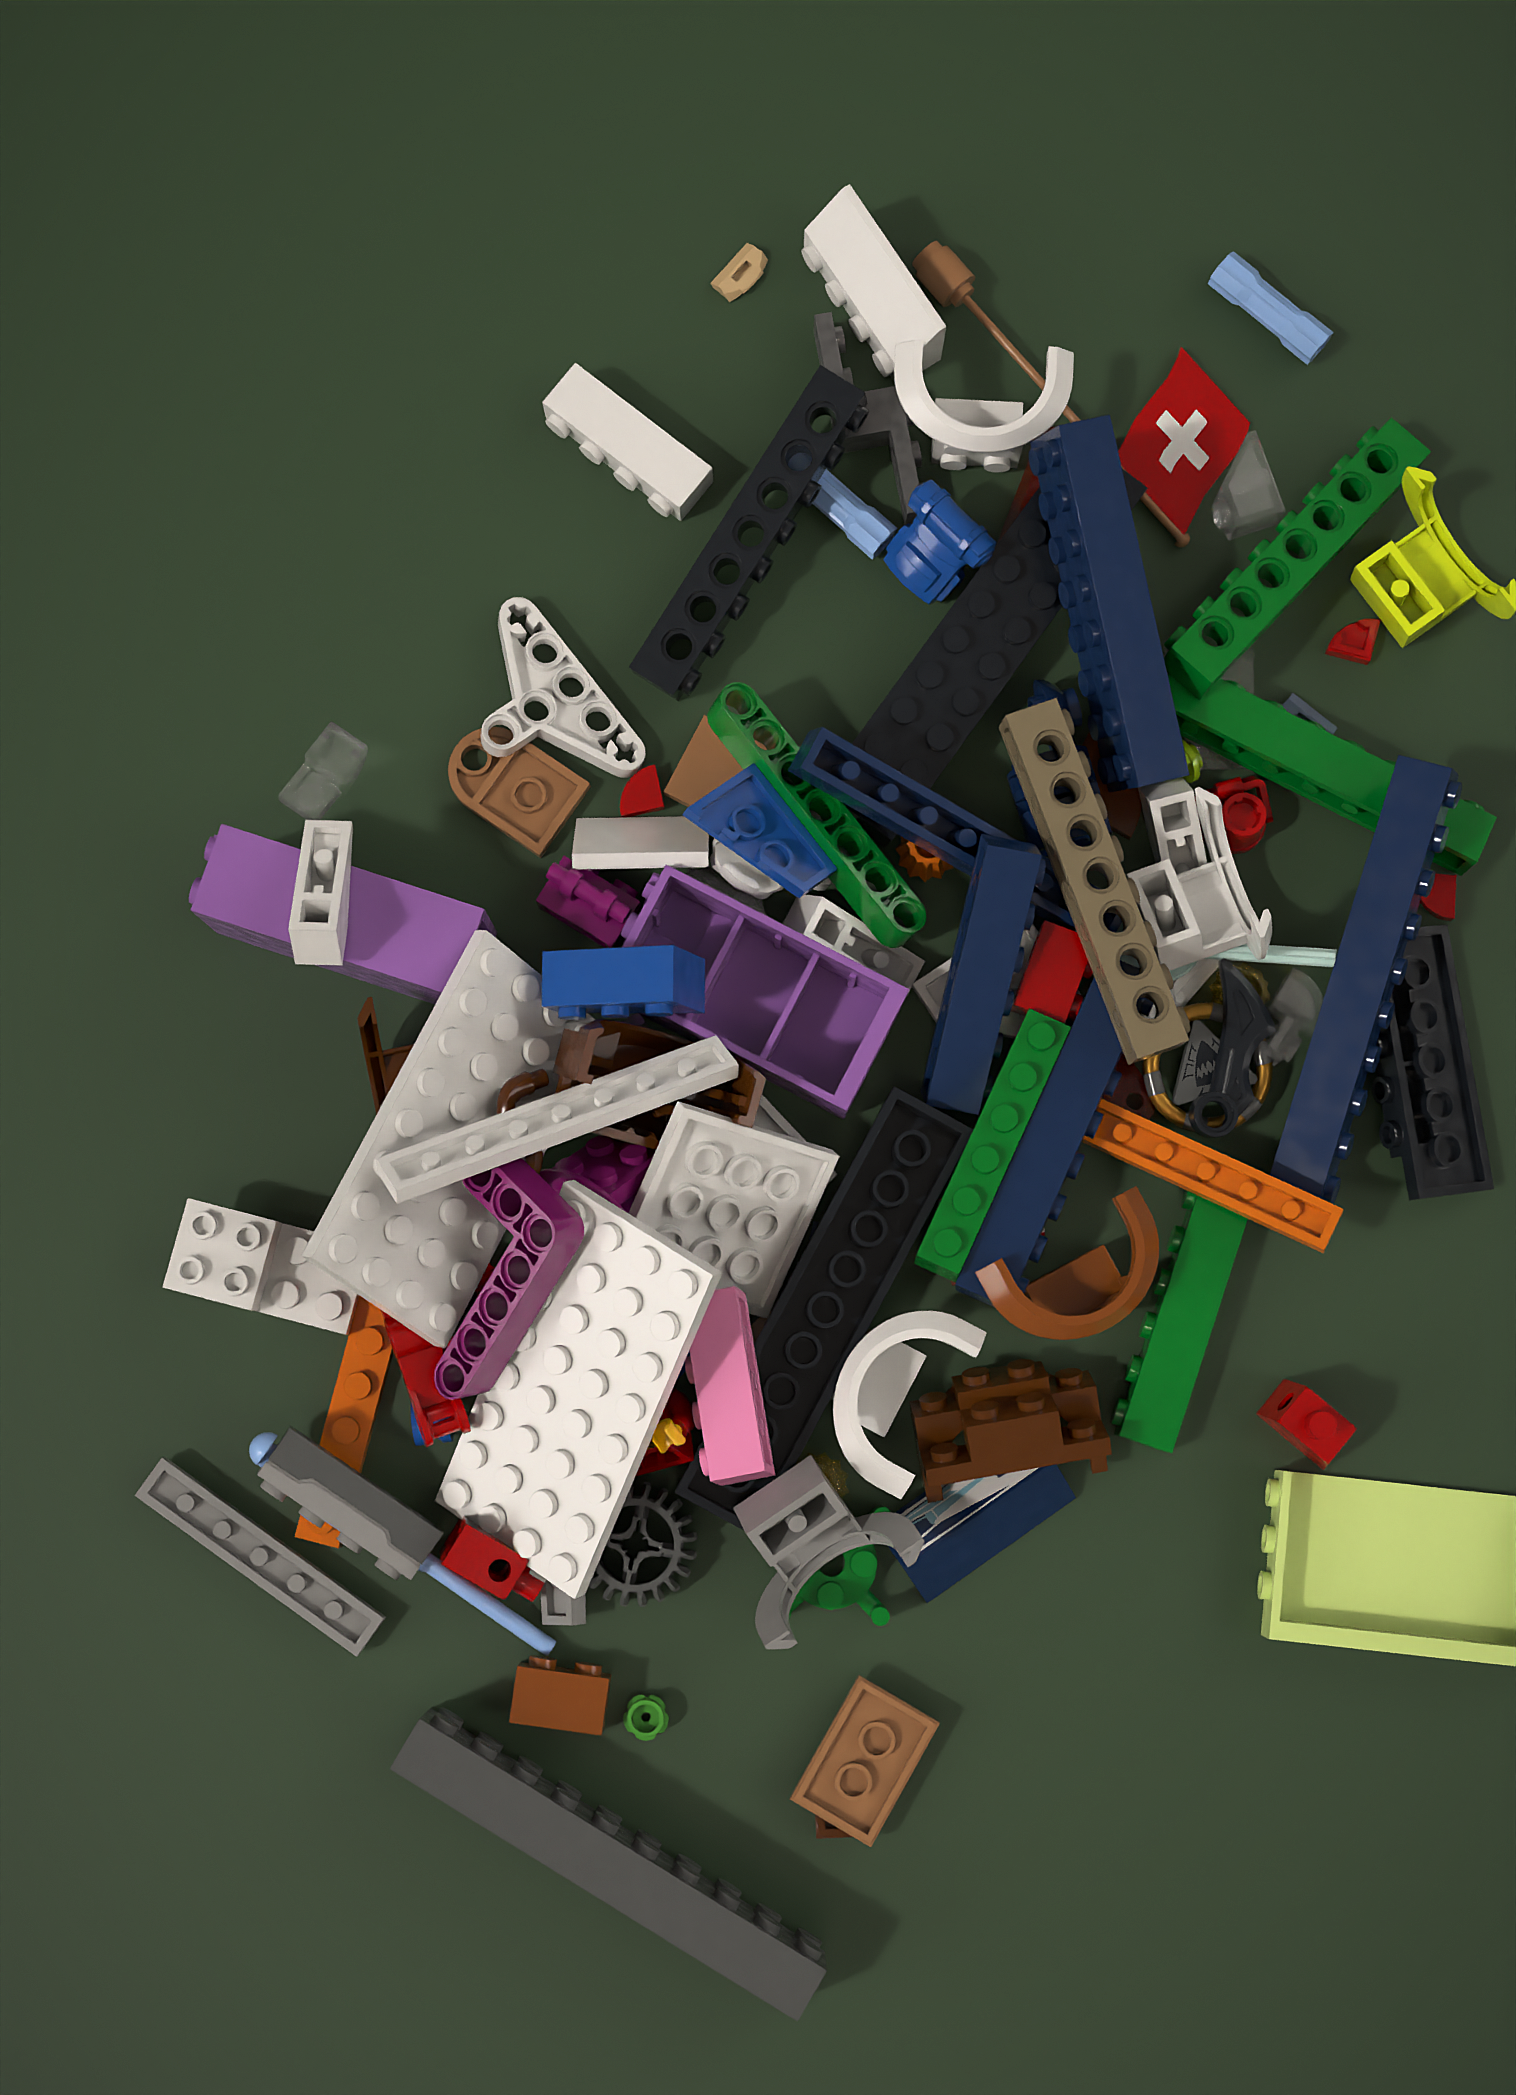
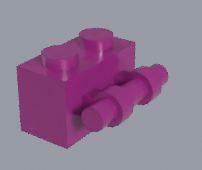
(588, 902)

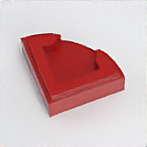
(1355, 641)
(642, 793)
(1442, 897)

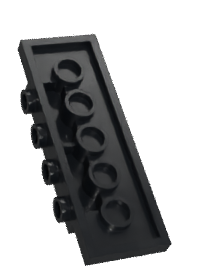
(1430, 1079)

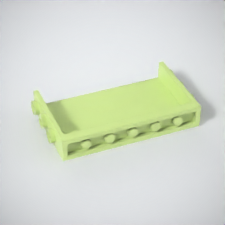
(1390, 1567)

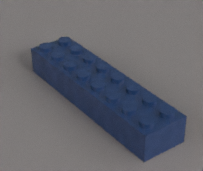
(1108, 604)

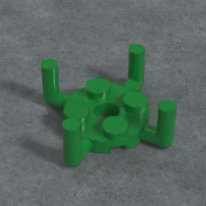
(848, 1585)

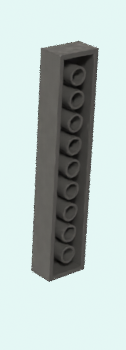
(612, 1861)

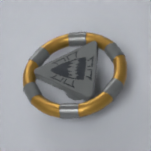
(1197, 1071)

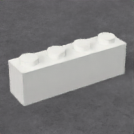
(627, 443)

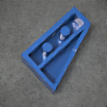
(623, 982)

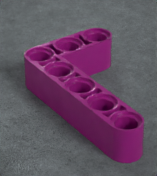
(542, 1246)

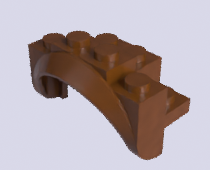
(1007, 1424)

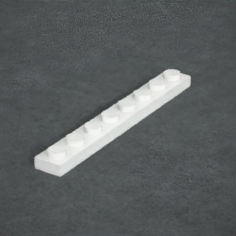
(555, 1119)

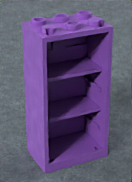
(394, 931)
(771, 992)

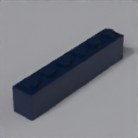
(981, 973)

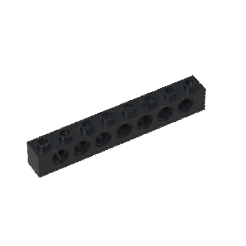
(823, 396)

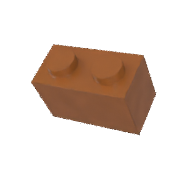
(560, 1696)

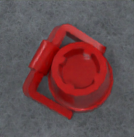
(1243, 813)

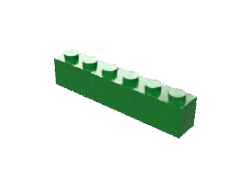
(992, 1145)
(1179, 1325)

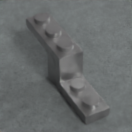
(886, 419)

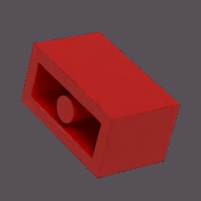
(1053, 974)

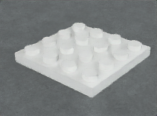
(734, 1197)

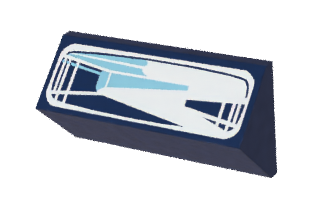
(978, 1522)

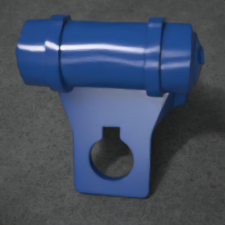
(937, 545)

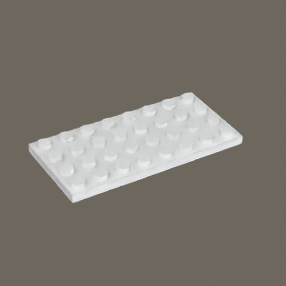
(432, 1250)
(581, 1395)

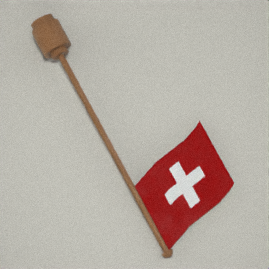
(1175, 441)

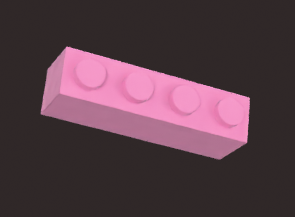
(729, 1393)

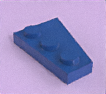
(762, 830)

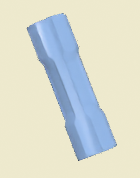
(1295, 328)
(860, 522)

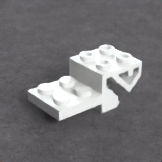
(255, 1268)

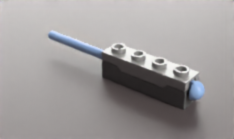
(370, 1520)

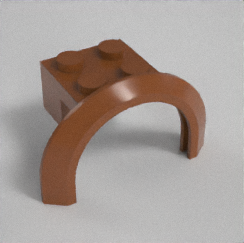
(1085, 1292)

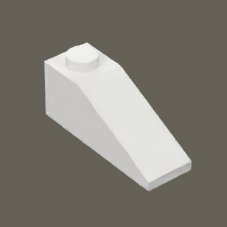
(1173, 824)
(322, 893)
(850, 937)

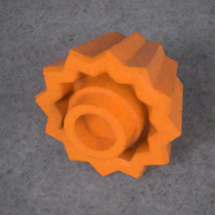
(920, 862)

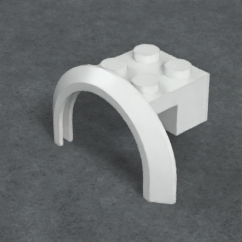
(980, 430)
(1202, 907)
(877, 1382)

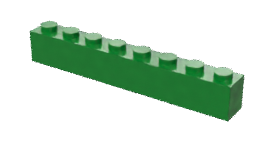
(1313, 763)

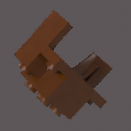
(614, 1045)

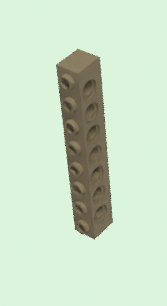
(1054, 820)

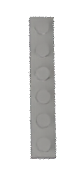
(260, 1556)

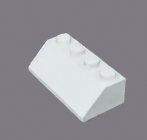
(871, 282)

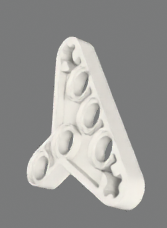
(567, 715)

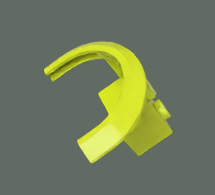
(1425, 572)

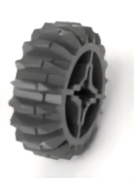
(675, 1551)

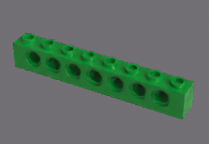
(1202, 665)

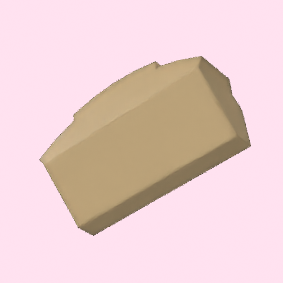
(740, 272)

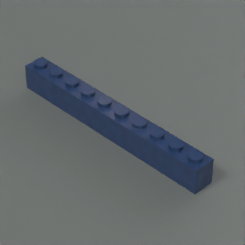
(1365, 975)

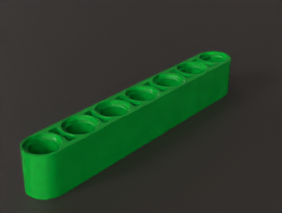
(837, 823)

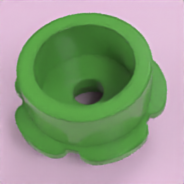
(646, 1729)

